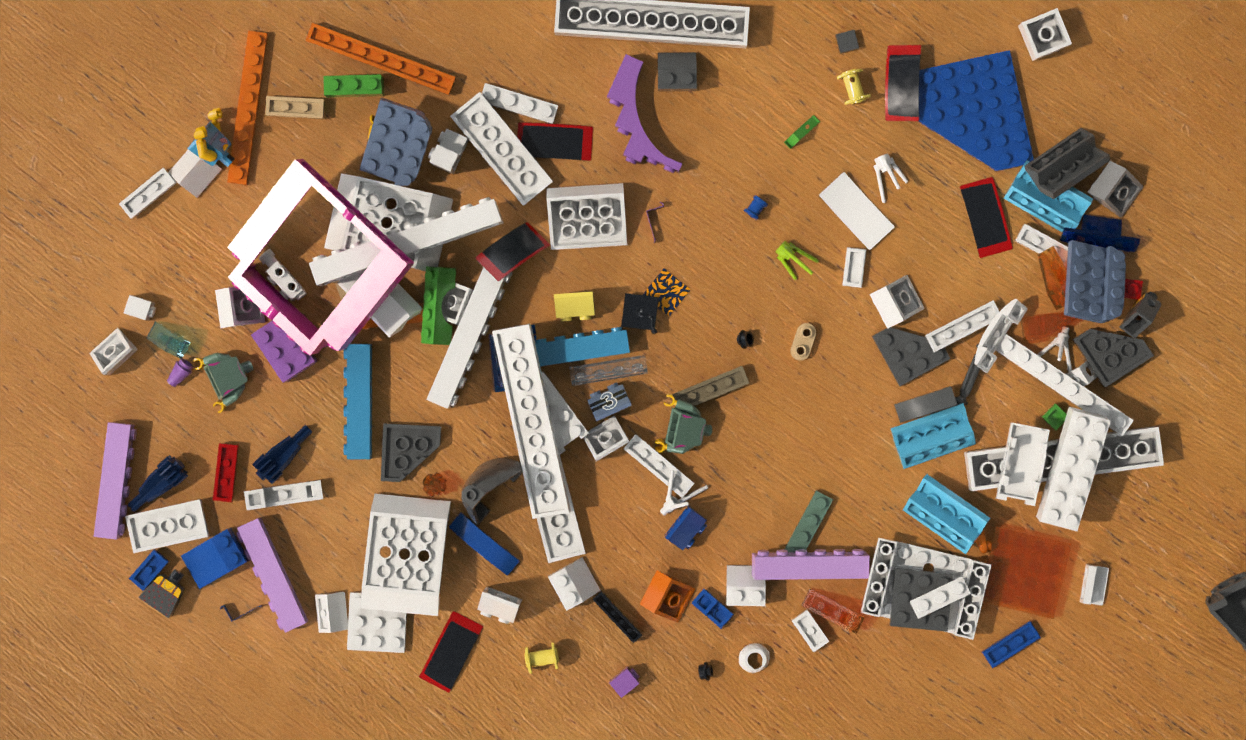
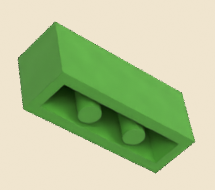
(353, 86)

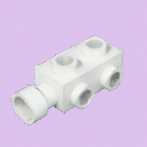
(285, 280)

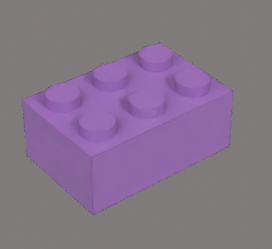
(281, 352)

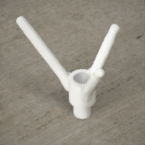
(1062, 342)
(672, 502)

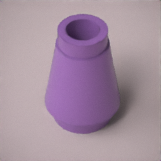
(179, 372)

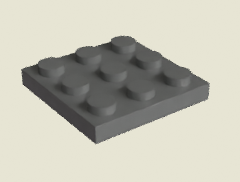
(910, 585)

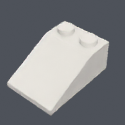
(499, 605)

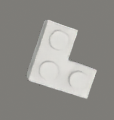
(449, 151)

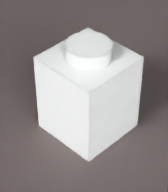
(140, 308)

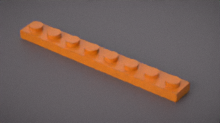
(380, 59)
(247, 107)

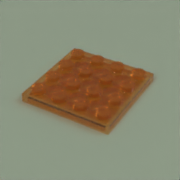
(1025, 572)

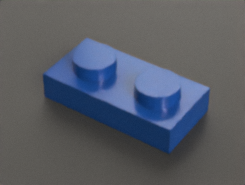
(149, 570)

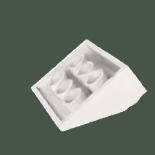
(586, 216)

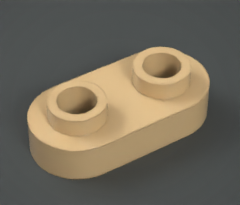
(803, 341)

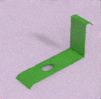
(801, 132)

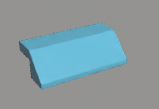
(1059, 213)
(933, 436)
(946, 514)

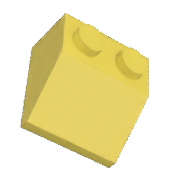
(574, 305)

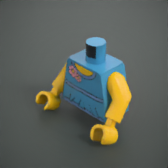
(210, 142)

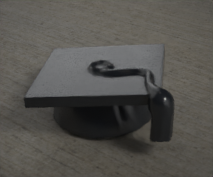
(640, 312)

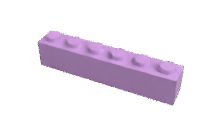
(114, 480)
(810, 564)
(272, 574)

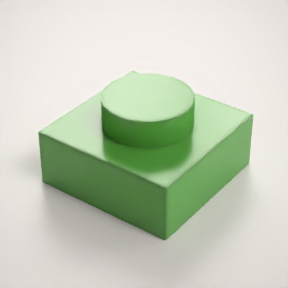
(1054, 416)

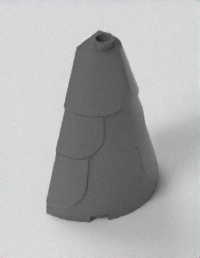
(485, 479)
(1229, 606)

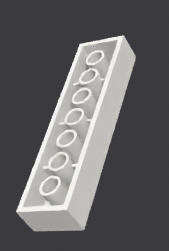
(466, 339)

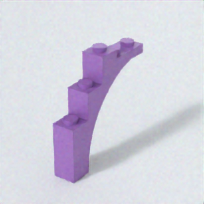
(623, 93)

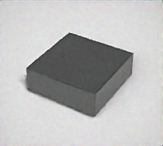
(847, 41)

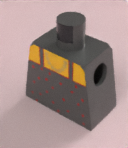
(1145, 307)
(164, 593)

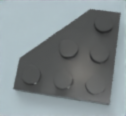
(907, 354)
(1111, 354)
(406, 448)

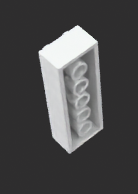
(1073, 468)

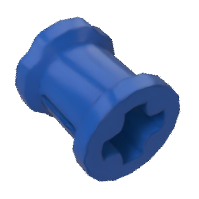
(755, 207)

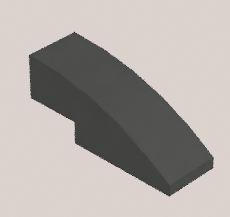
(925, 404)

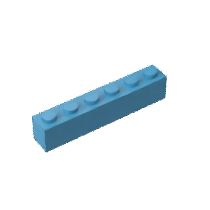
(582, 346)
(358, 401)

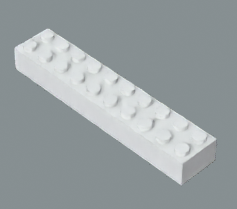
(654, 21)
(411, 240)
(1134, 450)

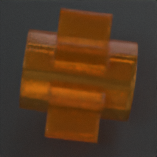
(434, 484)

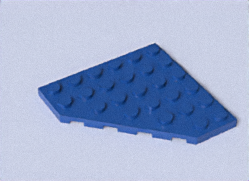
(977, 109)

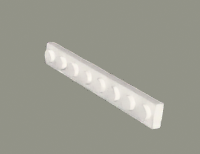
(1062, 383)

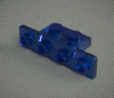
(1101, 233)

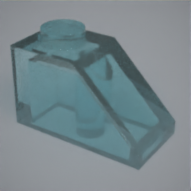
(168, 340)

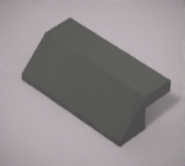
(1066, 163)

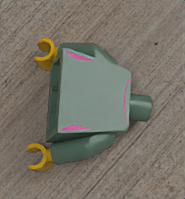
(225, 376)
(684, 428)

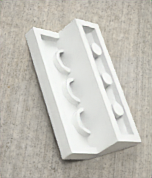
(394, 311)

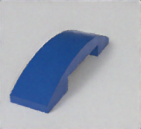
(483, 544)

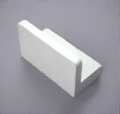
(1094, 585)
(331, 612)

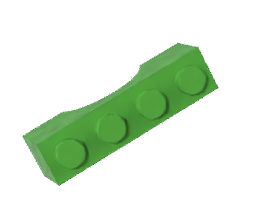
(434, 326)

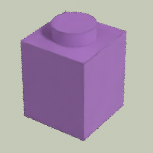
(625, 681)

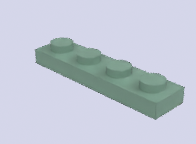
(809, 522)

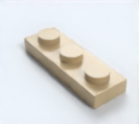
(295, 107)

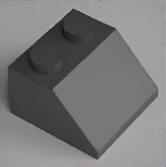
(677, 72)

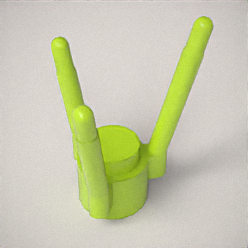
(787, 251)

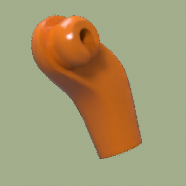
(982, 544)

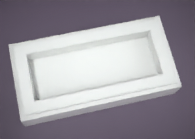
(854, 267)

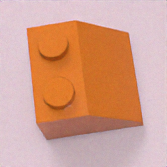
(667, 596)

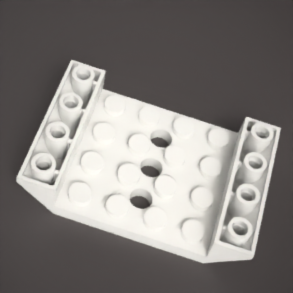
(370, 199)
(896, 554)
(408, 583)

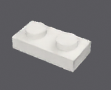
(810, 630)

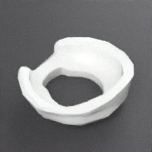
(753, 648)

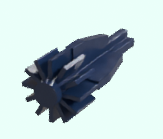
(280, 456)
(168, 475)

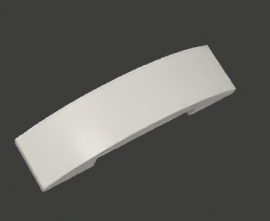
(996, 331)
(283, 495)

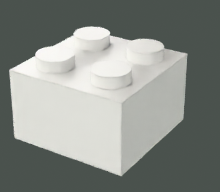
(1045, 34)

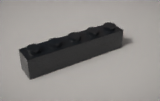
(617, 616)

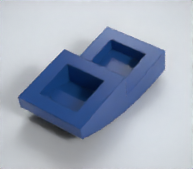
(712, 608)

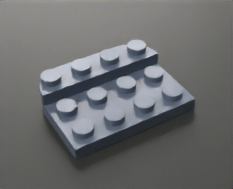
(396, 143)
(1094, 282)

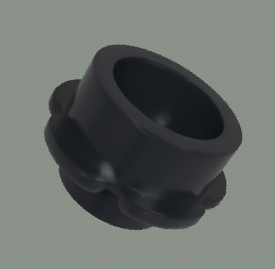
(745, 339)
(705, 671)

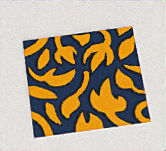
(668, 290)

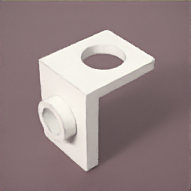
(1080, 374)

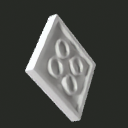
(375, 628)

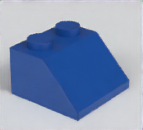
(686, 528)

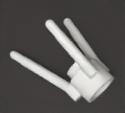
(886, 164)

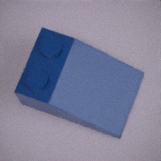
(215, 558)

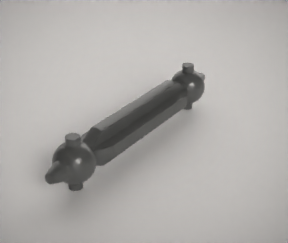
(968, 382)

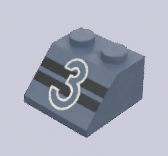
(609, 402)

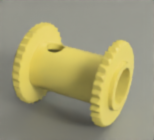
(854, 88)
(541, 658)

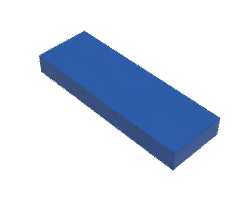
(1011, 644)

